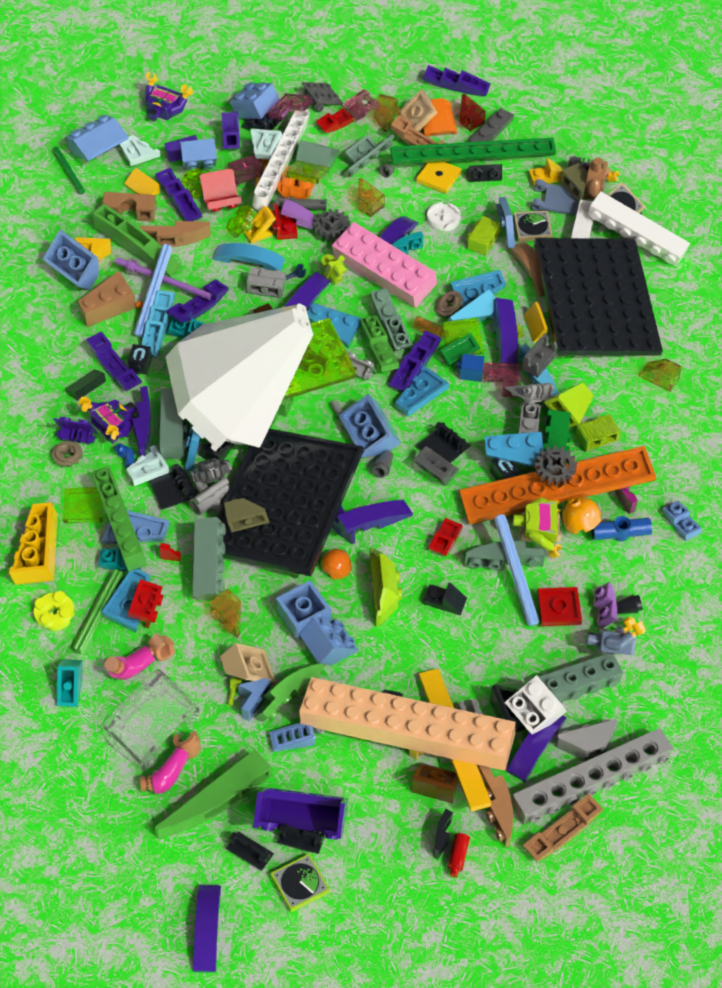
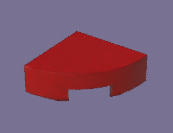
(169, 554)

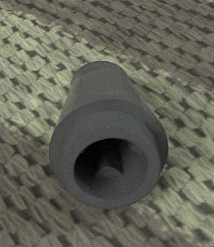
(382, 465)

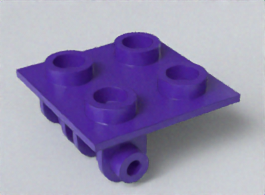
(69, 428)

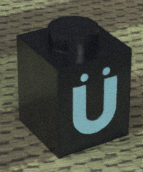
(140, 359)
(503, 469)

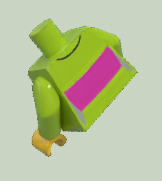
(541, 524)

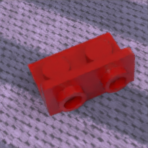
(284, 226)
(145, 601)

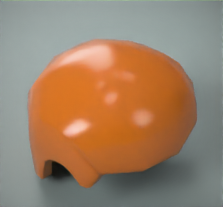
(336, 563)

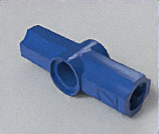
(629, 527)

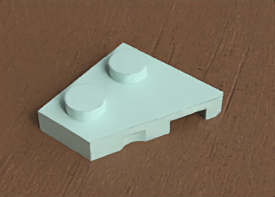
(265, 142)
(137, 151)
(147, 467)

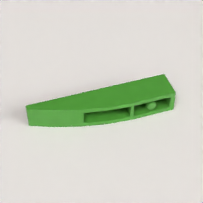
(131, 237)
(119, 518)
(218, 796)

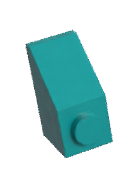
(69, 682)

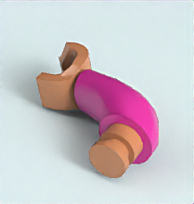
(131, 665)
(169, 772)

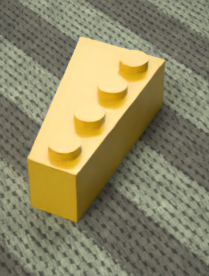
(37, 550)

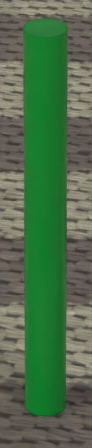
(69, 171)

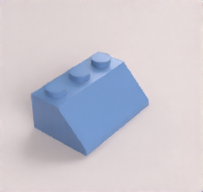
(96, 137)
(73, 260)
(369, 427)

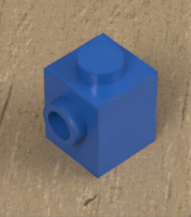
(471, 367)

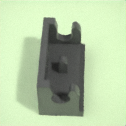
(539, 356)
(436, 465)

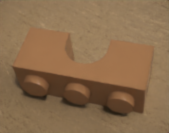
(143, 204)

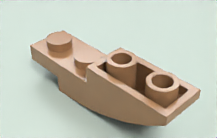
(181, 234)
(501, 806)

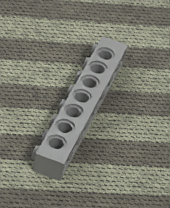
(655, 742)

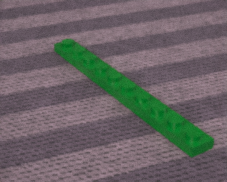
(472, 151)

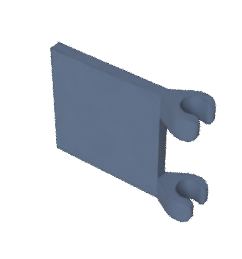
(556, 199)

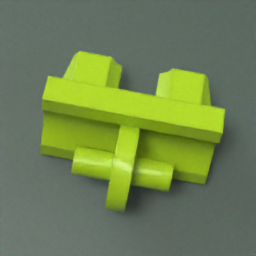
(333, 268)

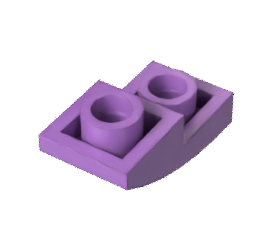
(303, 215)
(606, 603)

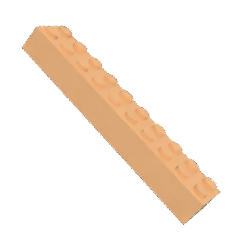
(408, 723)

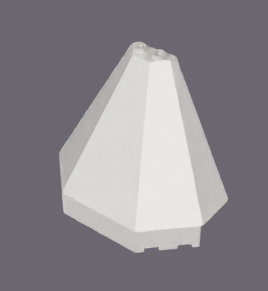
(236, 372)

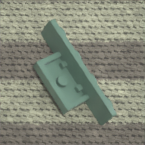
(362, 151)

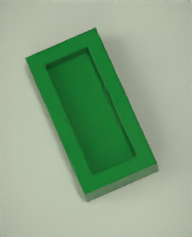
(455, 350)

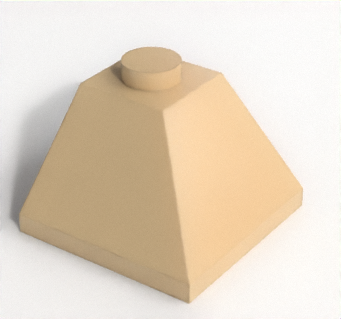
(247, 663)

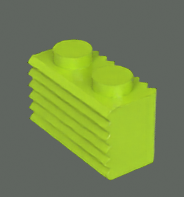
(483, 235)
(597, 432)

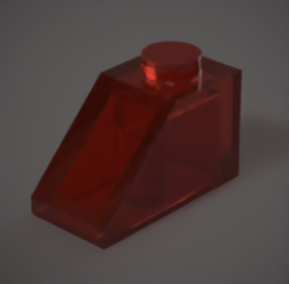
(471, 113)

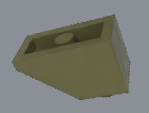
(574, 180)
(244, 514)

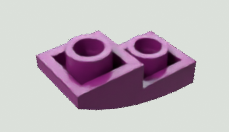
(627, 499)

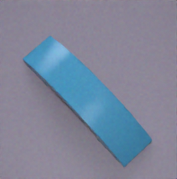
(249, 253)

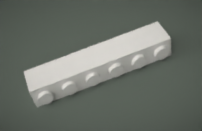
(636, 226)

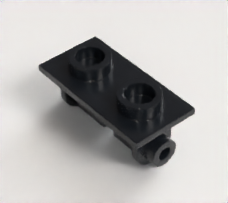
(485, 173)
(300, 838)
(249, 850)

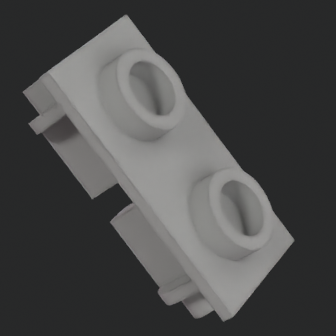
(364, 367)

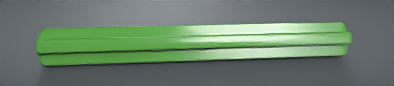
(96, 614)

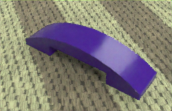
(398, 229)
(199, 305)
(112, 363)
(532, 749)
(206, 928)

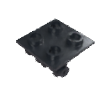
(265, 123)
(445, 442)
(173, 487)

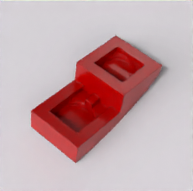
(334, 122)
(446, 537)

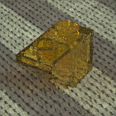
(386, 112)
(228, 611)

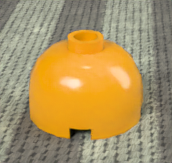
(580, 515)

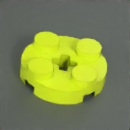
(54, 601)

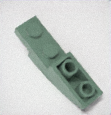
(390, 319)
(494, 557)

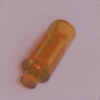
(423, 324)

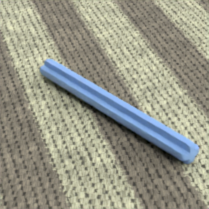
(153, 287)
(516, 570)

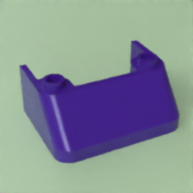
(301, 811)

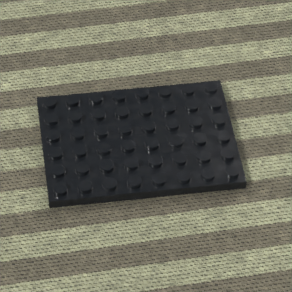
(597, 297)
(301, 488)

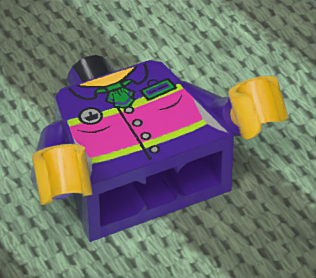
(162, 101)
(110, 417)

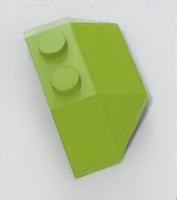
(384, 585)

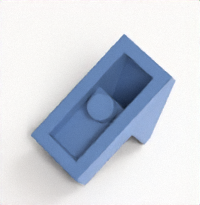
(253, 695)

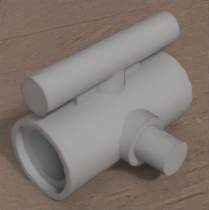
(209, 496)

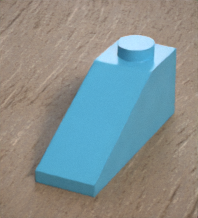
(479, 308)

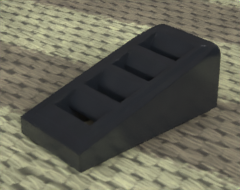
(209, 453)

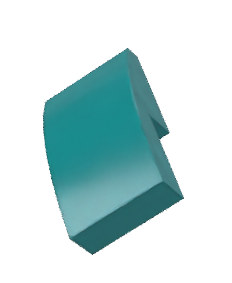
(410, 242)
(183, 329)
(112, 559)

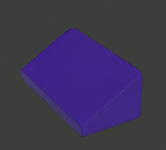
(173, 148)

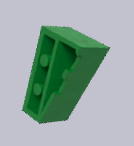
(557, 430)

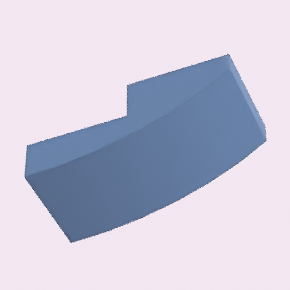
(680, 519)

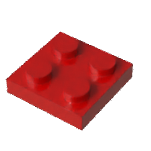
(559, 606)

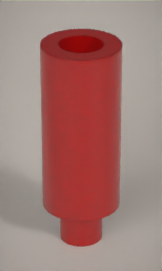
(458, 854)

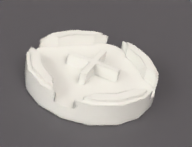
(443, 216)

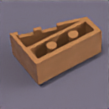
(107, 300)

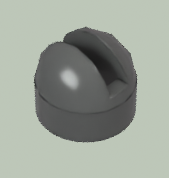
(383, 171)

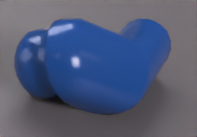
(125, 453)

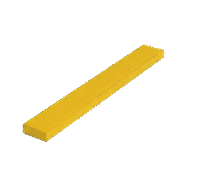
(467, 773)

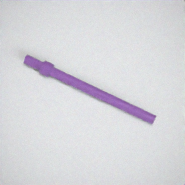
(133, 266)

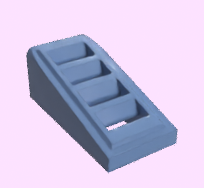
(302, 741)

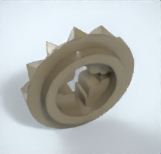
(453, 297)
(62, 449)

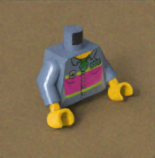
(619, 640)

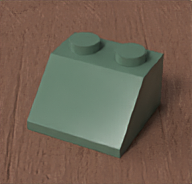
(316, 154)

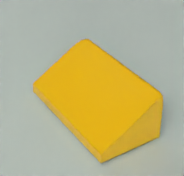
(141, 183)
(535, 322)

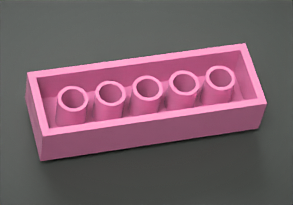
(385, 264)

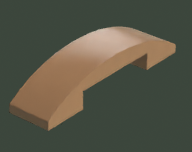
(403, 129)
(528, 258)
(564, 829)

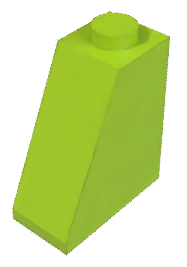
(573, 400)

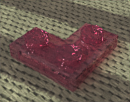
(288, 103)
(506, 373)

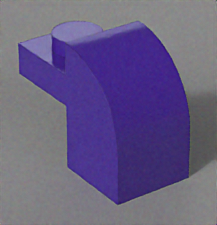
(230, 127)

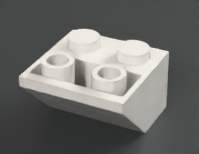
(535, 706)

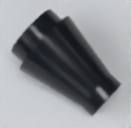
(629, 605)

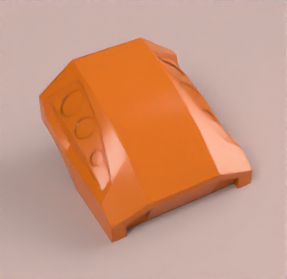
(443, 121)
(293, 187)

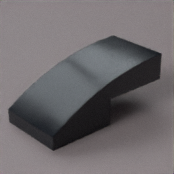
(442, 836)

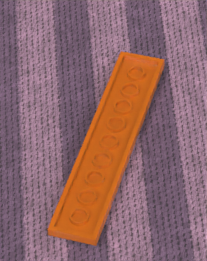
(591, 478)

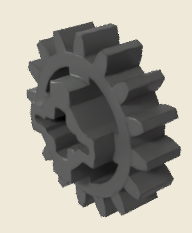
(330, 224)
(555, 461)
(210, 470)

